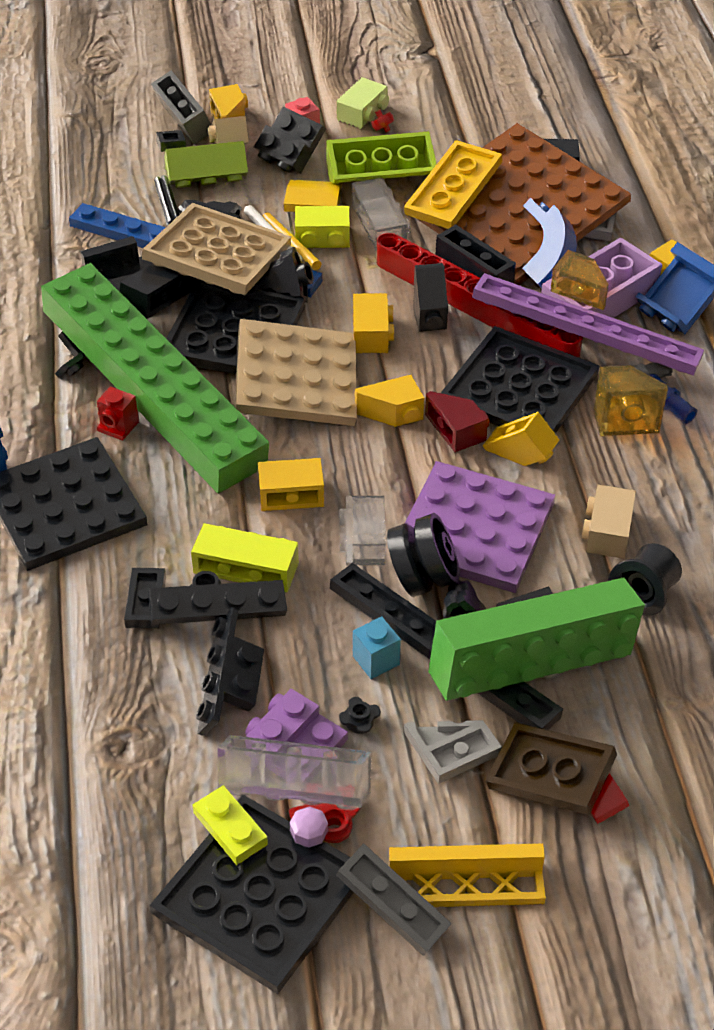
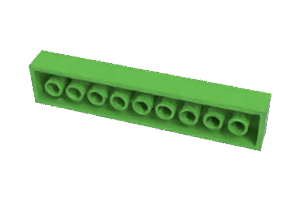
(166, 385)

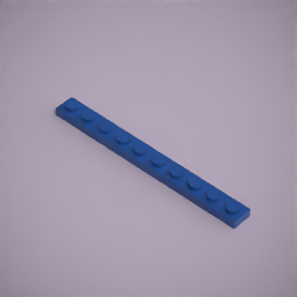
(120, 226)

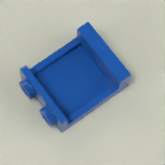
(680, 291)

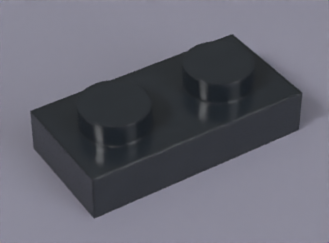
(137, 607)

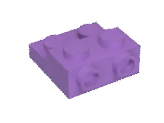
(298, 721)

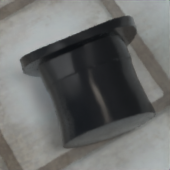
(650, 575)

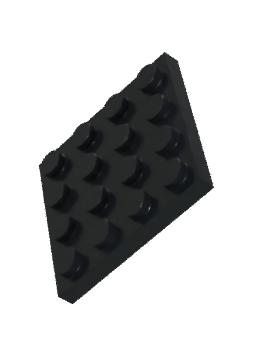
(211, 317)
(520, 377)
(66, 503)
(262, 910)

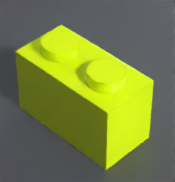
(323, 226)

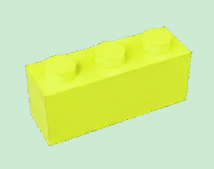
(244, 555)

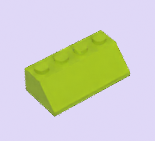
(379, 157)

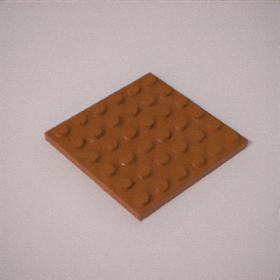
(545, 175)

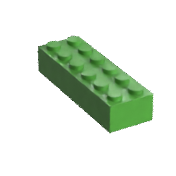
(534, 638)

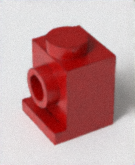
(117, 413)

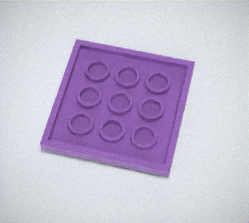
(488, 521)

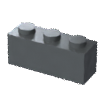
(182, 106)

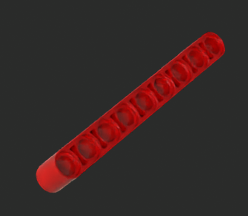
(400, 258)

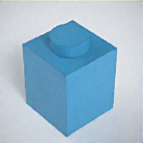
(376, 647)

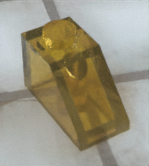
(580, 280)

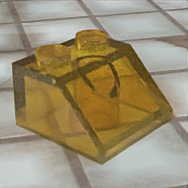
(628, 402)

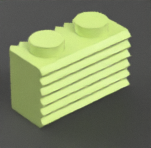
(361, 102)

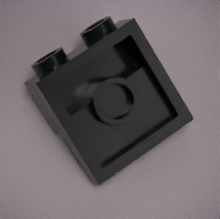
(289, 140)

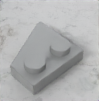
(453, 746)

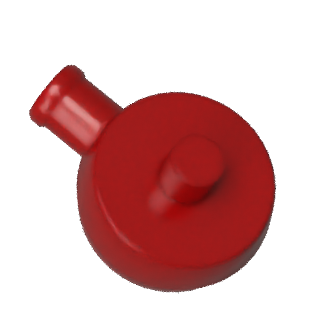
(382, 121)

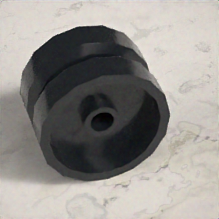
(423, 555)

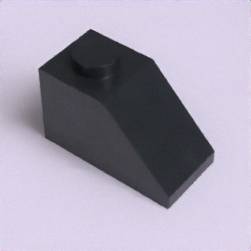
(430, 297)

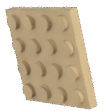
(216, 248)
(296, 372)

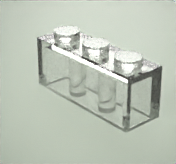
(378, 210)

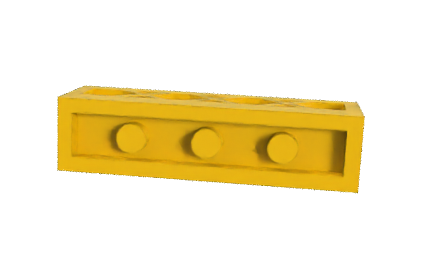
(472, 863)

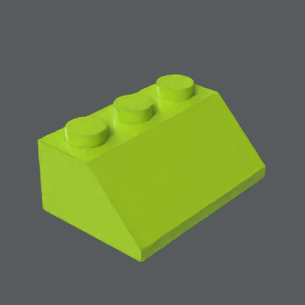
(206, 163)

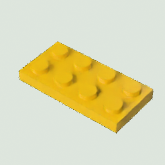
(453, 184)

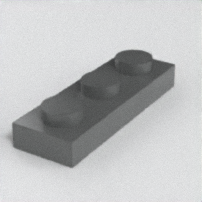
(393, 899)

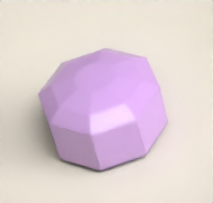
(308, 826)

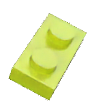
(230, 824)

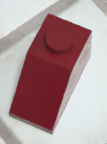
(456, 420)

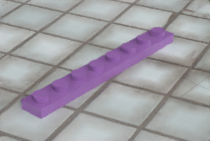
(588, 324)

